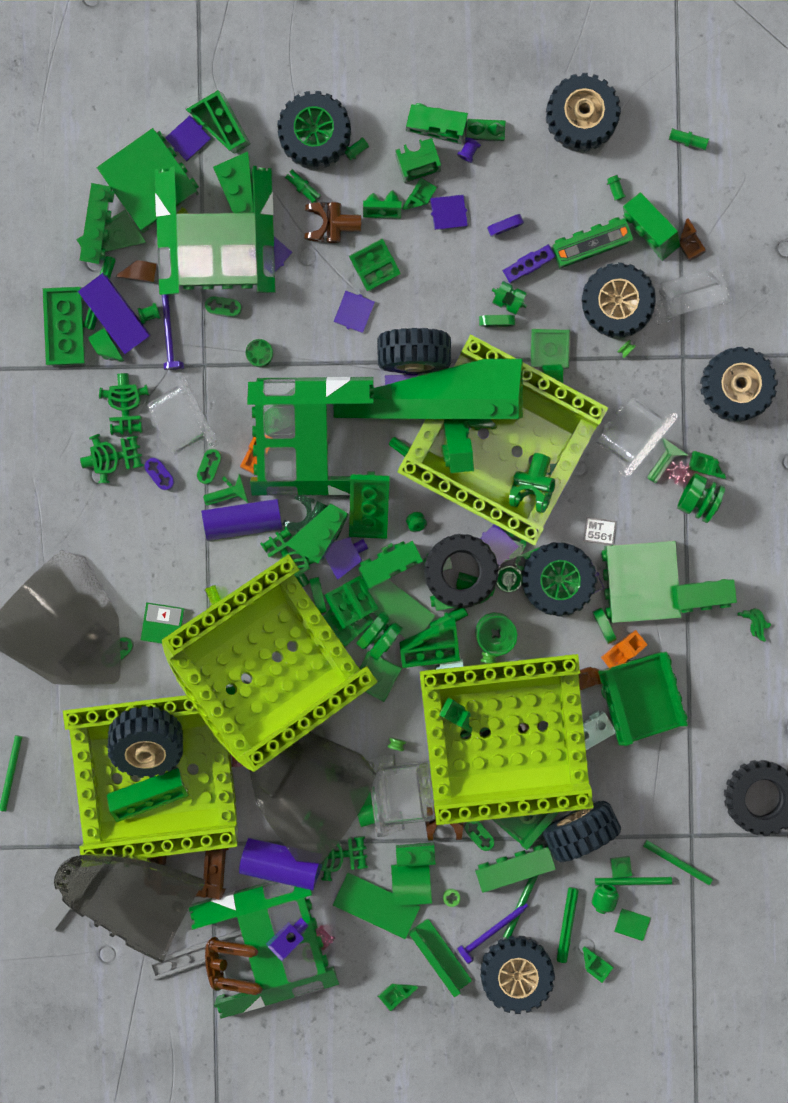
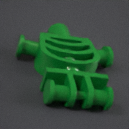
(123, 386)
(98, 461)
(300, 575)
(343, 854)

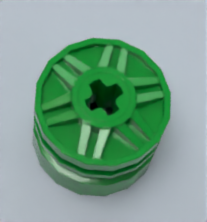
(702, 498)
(499, 644)

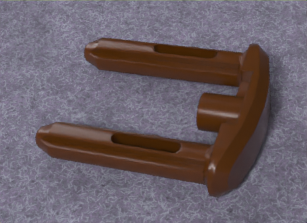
(215, 967)

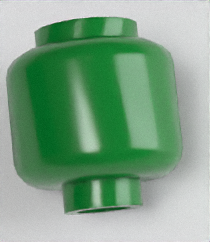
(605, 898)

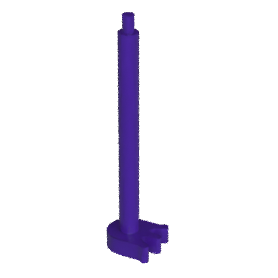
(171, 364)
(465, 951)

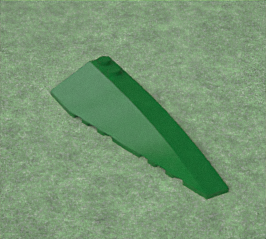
(461, 392)

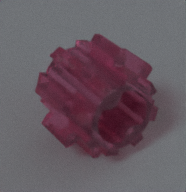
(678, 466)

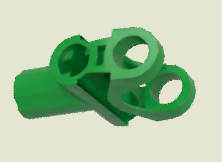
(532, 483)

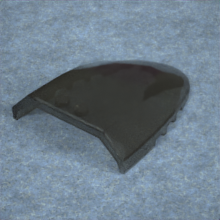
(129, 897)

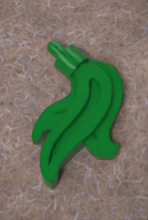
(757, 622)

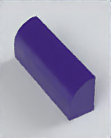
(114, 313)
(242, 520)
(277, 864)

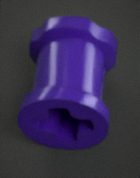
(469, 149)

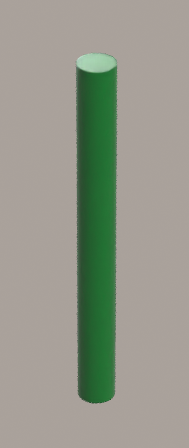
(10, 773)
(677, 862)
(634, 881)
(522, 901)

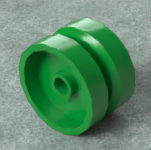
(379, 636)

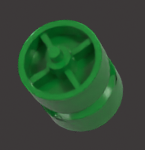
(508, 297)

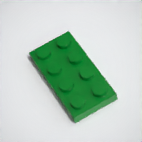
(63, 326)
(369, 506)

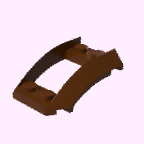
(213, 873)

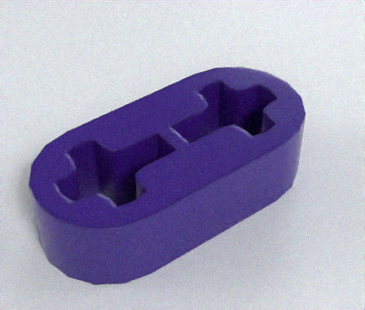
(505, 225)
(156, 477)

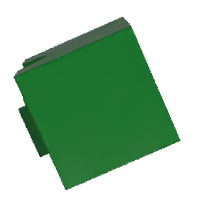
(420, 162)

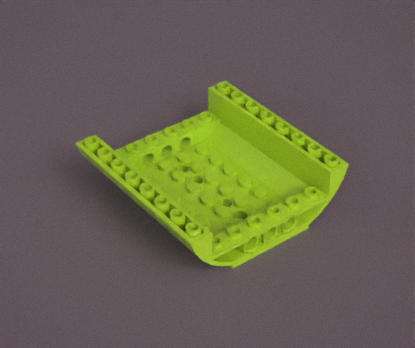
(553, 423)
(283, 696)
(508, 769)
(188, 825)

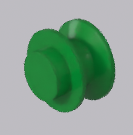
(416, 522)

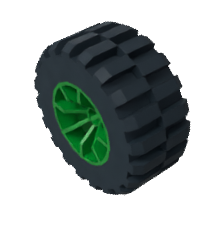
(314, 130)
(559, 579)

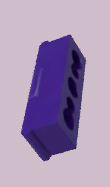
(529, 257)

